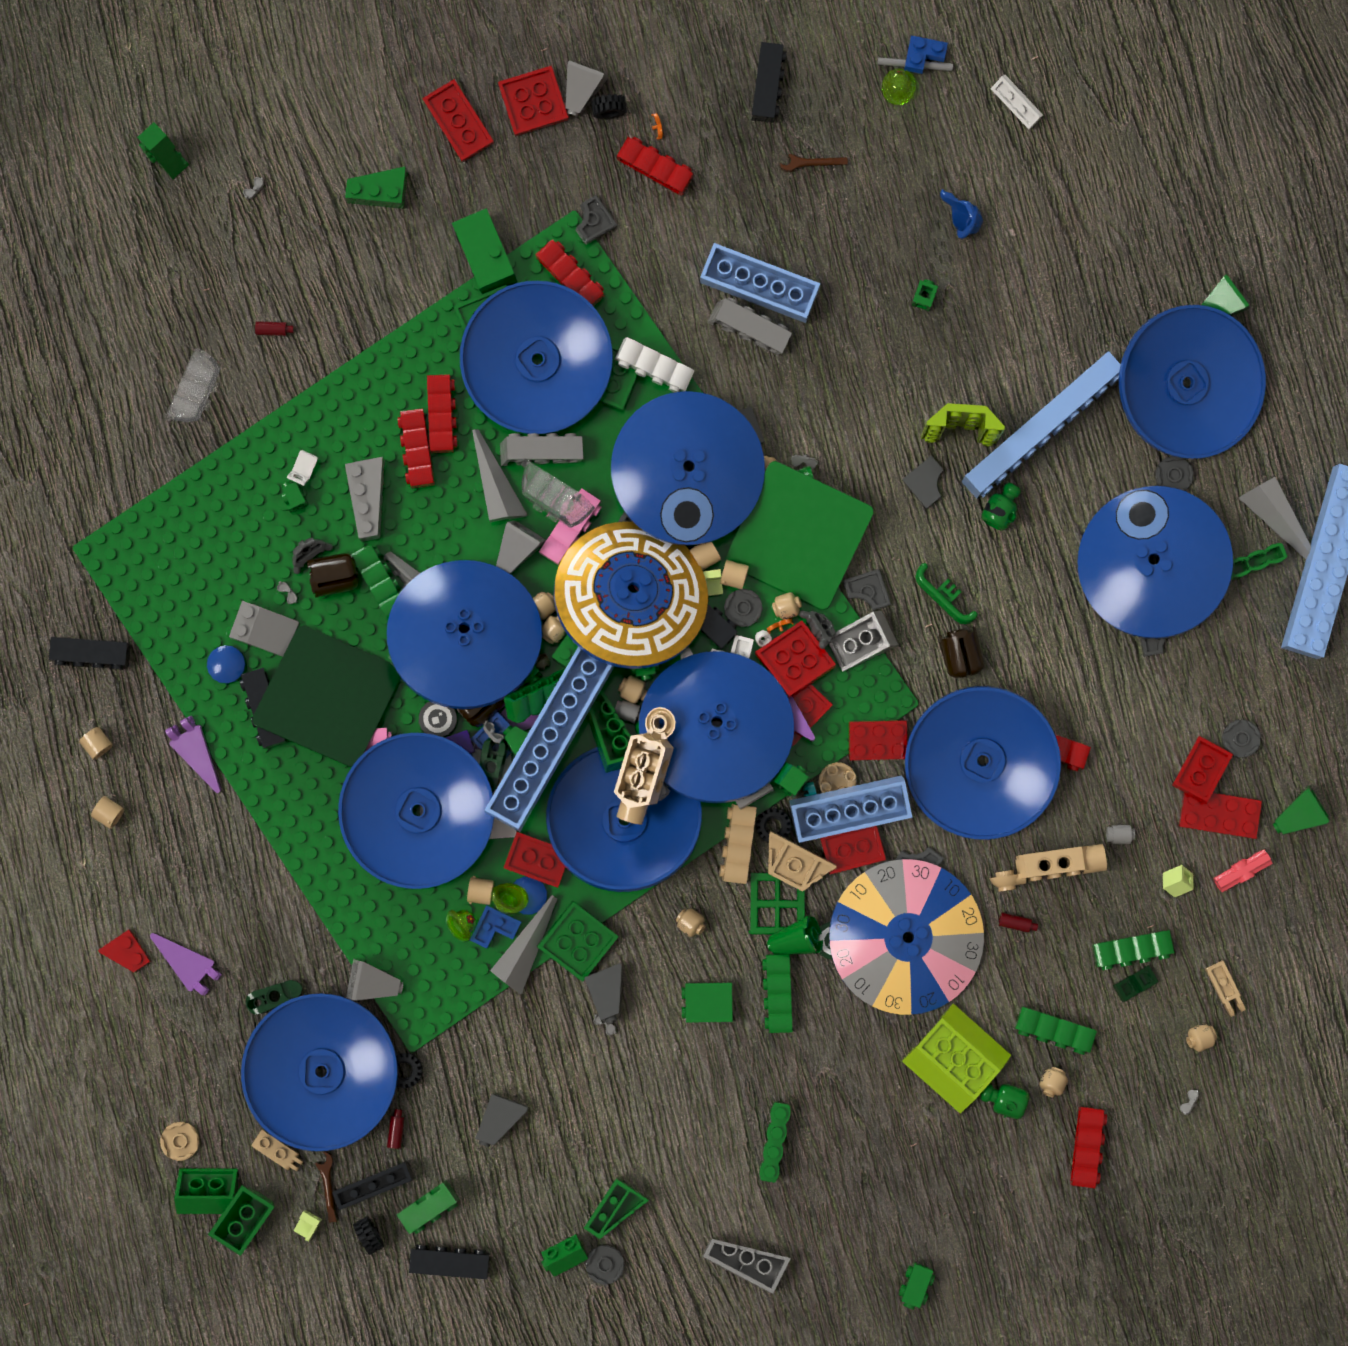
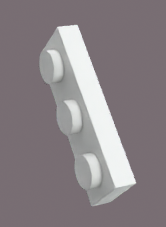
(1016, 101)

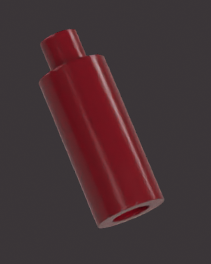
(273, 328)
(1017, 922)
(395, 1130)

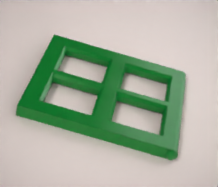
(777, 904)

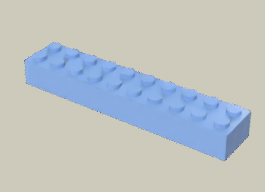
(1043, 424)
(1322, 574)
(548, 740)

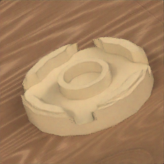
(179, 1141)

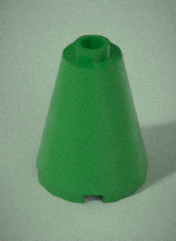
(797, 938)

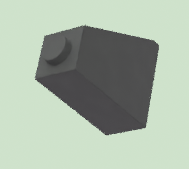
(607, 992)
(498, 1119)

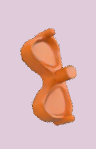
(658, 126)
(779, 624)

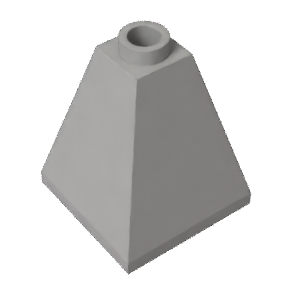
(582, 86)
(517, 546)
(370, 982)

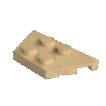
(794, 863)

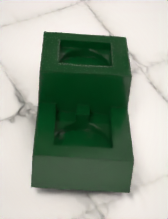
(1135, 983)

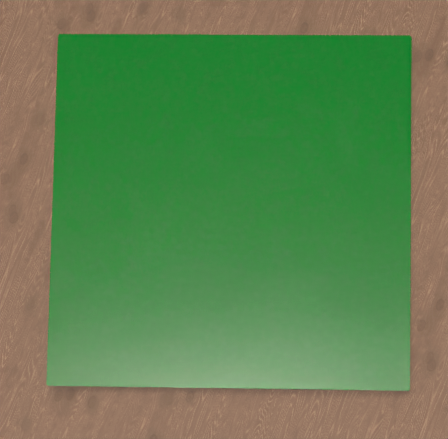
(226, 537)

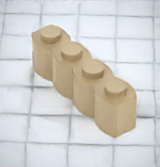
(739, 843)

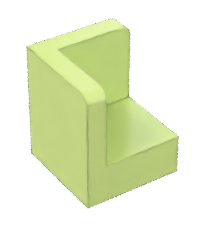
(713, 580)
(1178, 881)
(307, 1225)

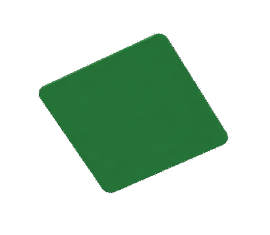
(800, 535)

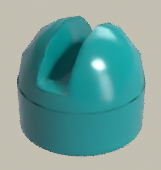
(811, 789)

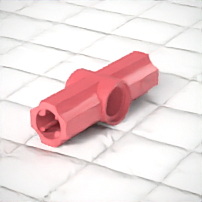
(1242, 870)

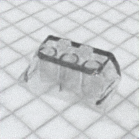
(194, 388)
(553, 496)

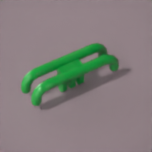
(943, 596)

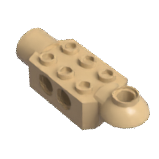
(645, 767)
(1084, 858)

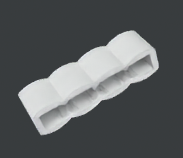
(655, 365)

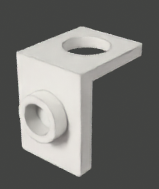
(303, 468)

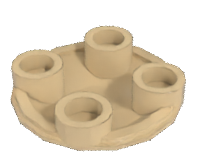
(836, 777)

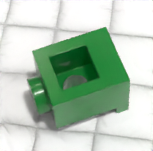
(925, 287)
(293, 496)

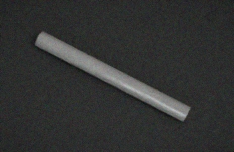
(928, 65)

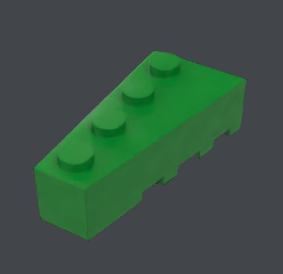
(608, 733)

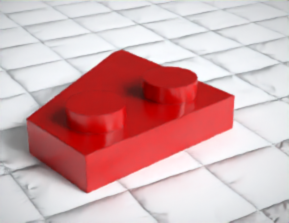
(126, 952)

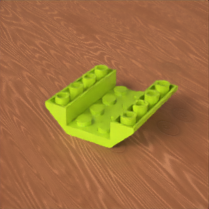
(965, 416)
(957, 1059)

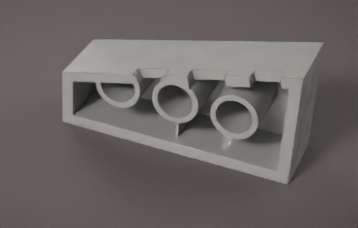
(750, 325)
(541, 448)
(366, 490)
(752, 1265)

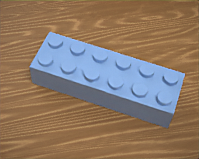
(759, 282)
(850, 808)

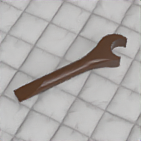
(797, 162)
(325, 1170)

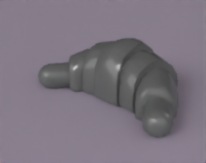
(308, 550)
(820, 627)

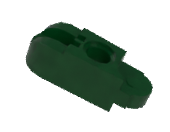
(498, 757)
(287, 990)

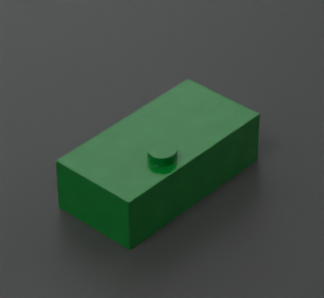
(484, 251)

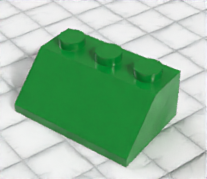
(205, 1190)
(241, 1219)

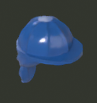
(965, 216)

